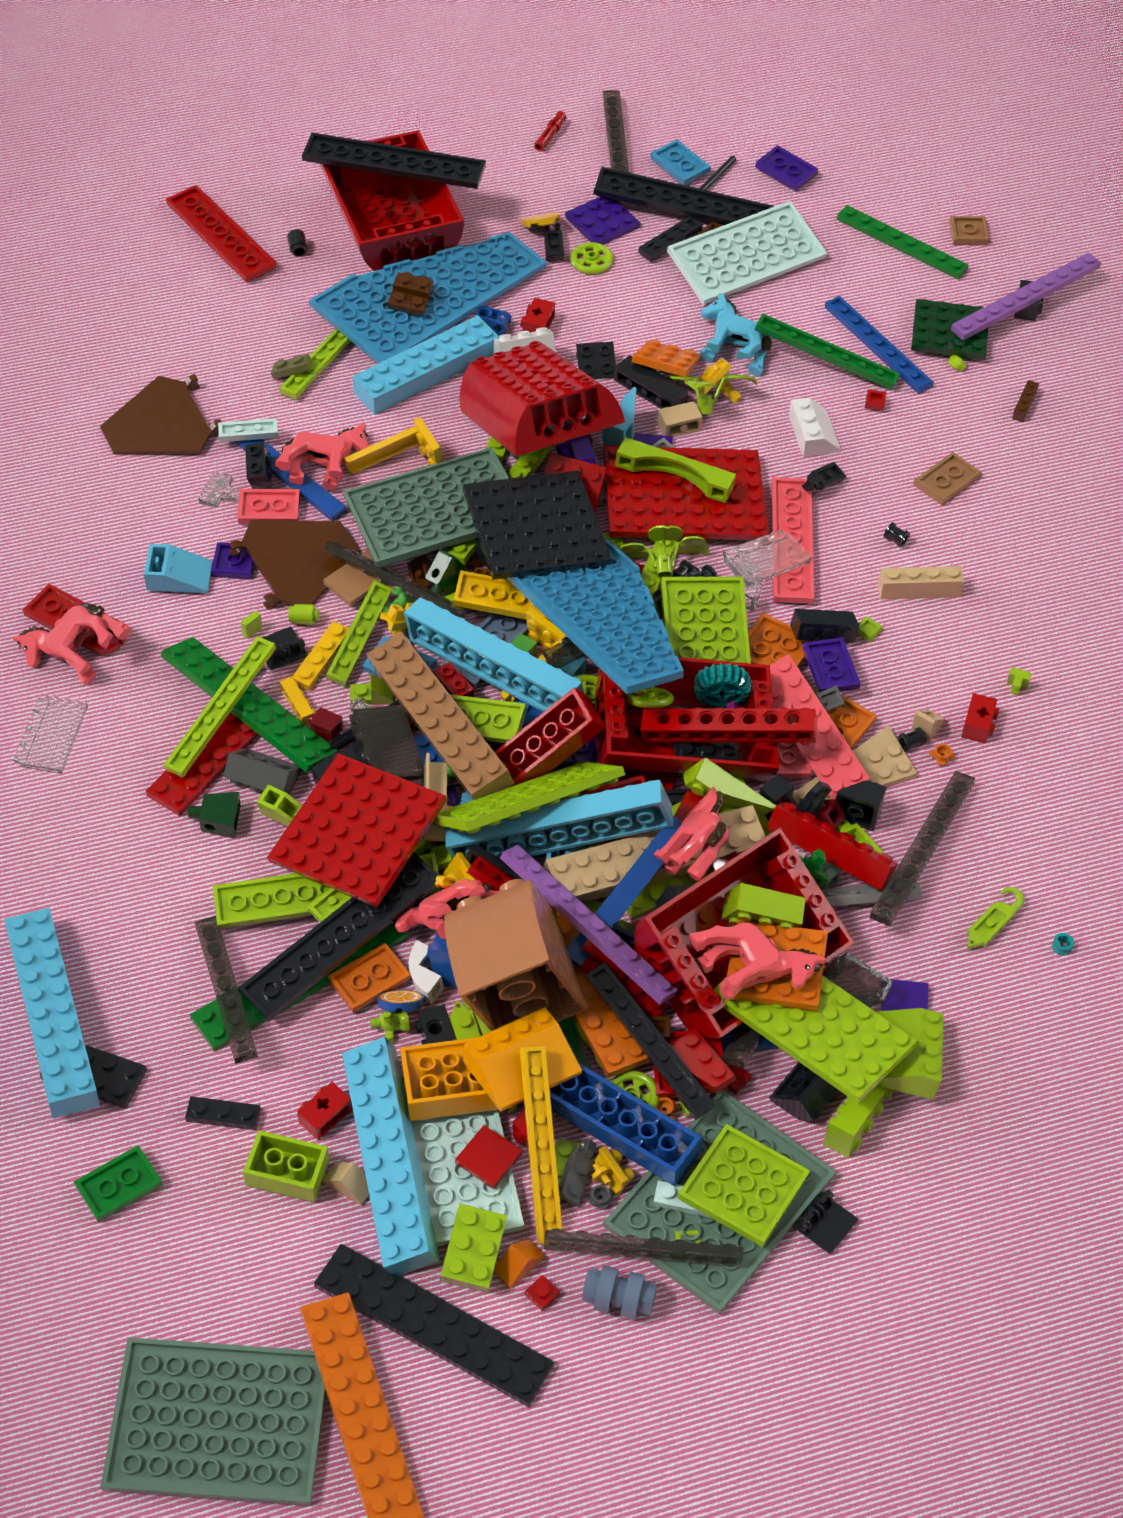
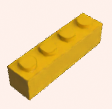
(296, 699)

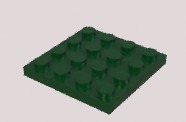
(934, 334)

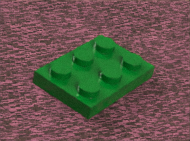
(118, 1183)

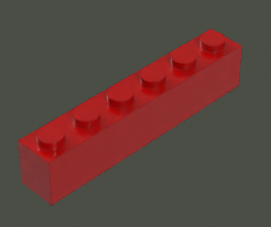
(839, 848)

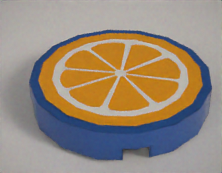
(405, 999)

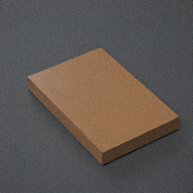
(947, 478)
(351, 583)

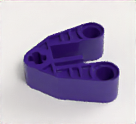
(577, 448)

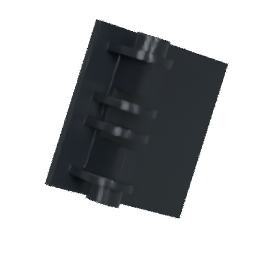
(596, 359)
(288, 648)
(825, 1222)

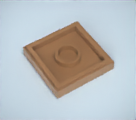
(969, 230)

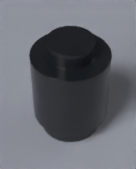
(297, 242)

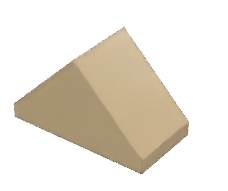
(928, 722)
(348, 1180)

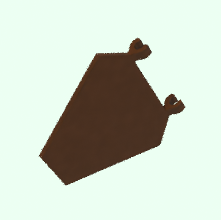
(160, 421)
(293, 557)

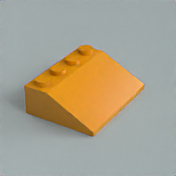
(497, 1061)
(440, 1081)

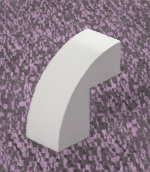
(424, 980)

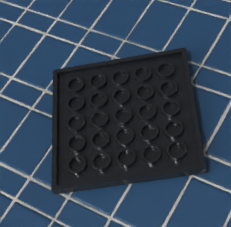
(536, 525)

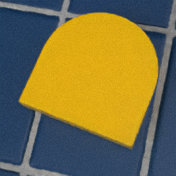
(540, 220)

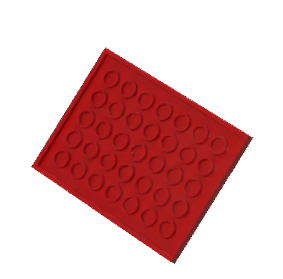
(664, 499)

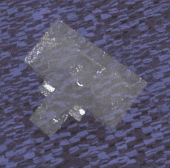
(218, 489)

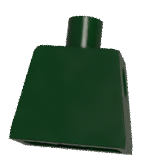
(444, 573)
(218, 813)

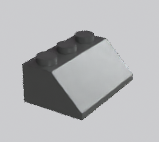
(260, 770)

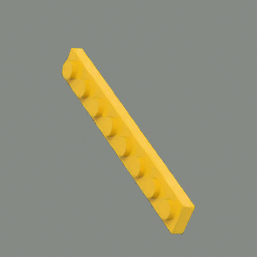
(540, 1140)

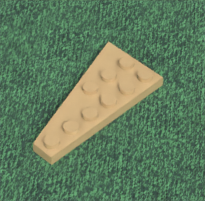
(881, 759)

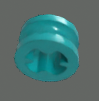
(1063, 937)

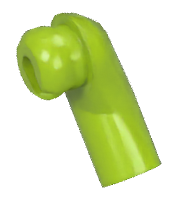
(957, 363)

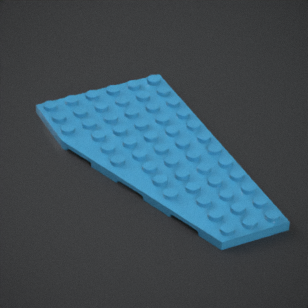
(462, 282)
(608, 619)

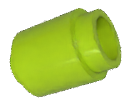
(303, 614)

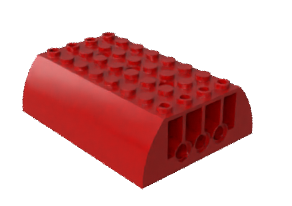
(421, 210)
(531, 389)

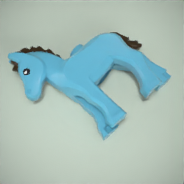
(736, 331)

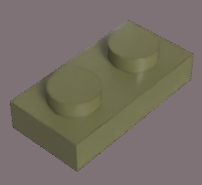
(291, 366)

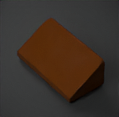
(418, 569)

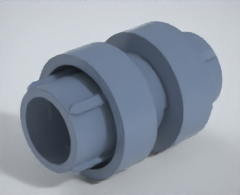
(607, 1289)

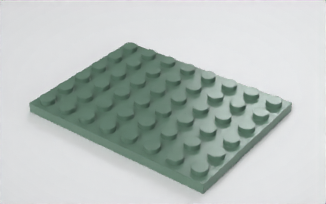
(420, 507)
(708, 1282)
(216, 1422)

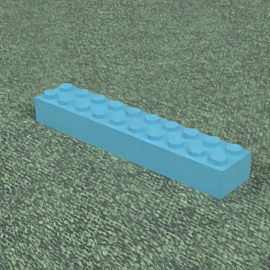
(487, 656)
(573, 822)
(51, 1013)
(390, 1157)

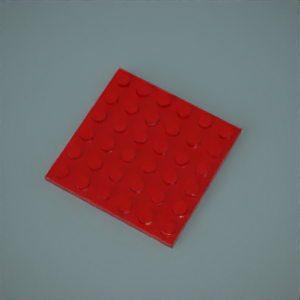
(357, 829)

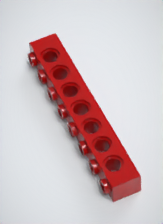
(719, 730)

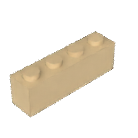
(920, 582)

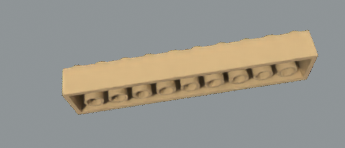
(599, 869)

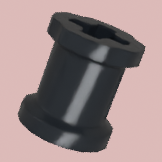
(891, 532)
(912, 739)

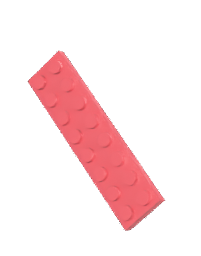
(794, 515)
(830, 755)

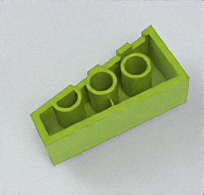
(854, 1120)

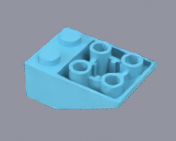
(615, 435)
(176, 570)

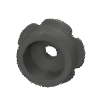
(600, 1190)

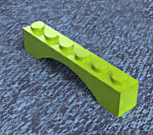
(643, 457)
(278, 805)

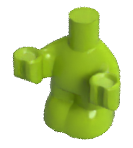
(391, 1022)

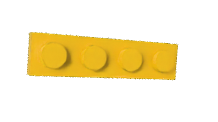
(320, 656)

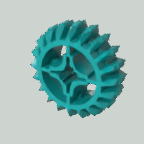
(721, 685)

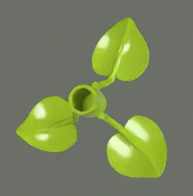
(705, 403)
(664, 563)

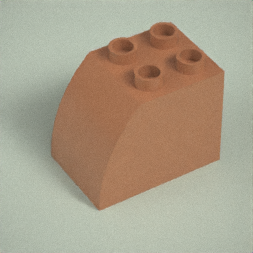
(512, 956)

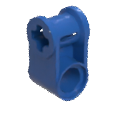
(493, 318)

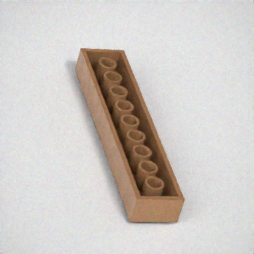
(439, 718)

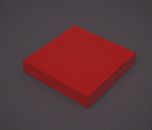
(488, 1156)

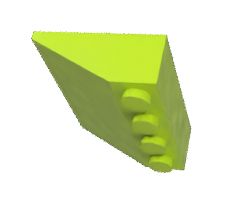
(922, 1068)

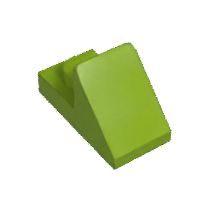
(373, 692)

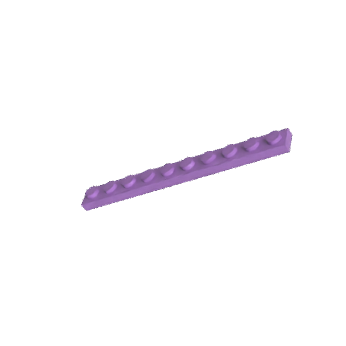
(1025, 296)
(590, 925)

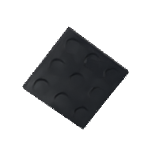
(707, 750)

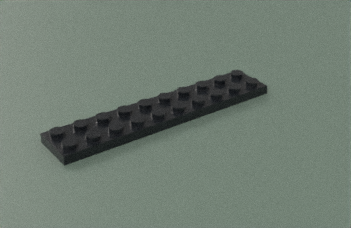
(394, 160)
(674, 197)
(334, 941)
(436, 1325)

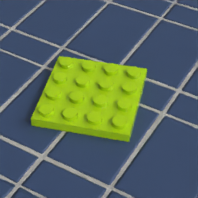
(743, 1185)

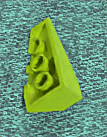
(706, 774)

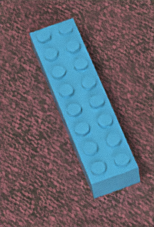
(424, 365)

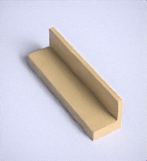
(435, 779)

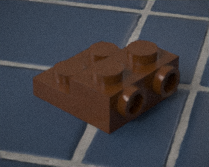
(410, 294)

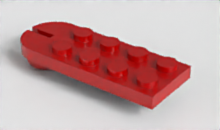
(53, 604)

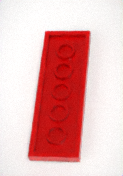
(178, 792)

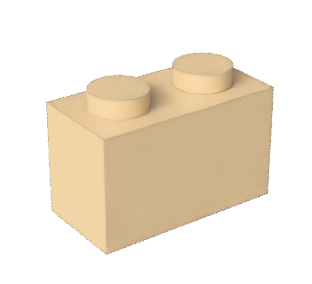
(680, 419)

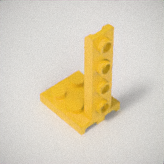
(395, 445)
(542, 632)

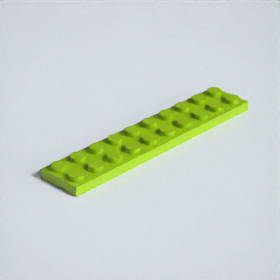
(274, 898)

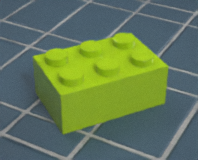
(762, 906)
(286, 1166)
(473, 1248)

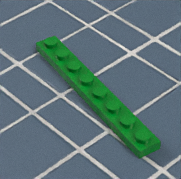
(902, 242)
(827, 351)

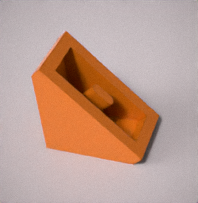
(518, 1262)

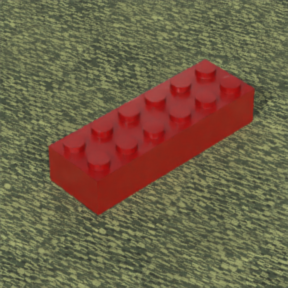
(551, 737)

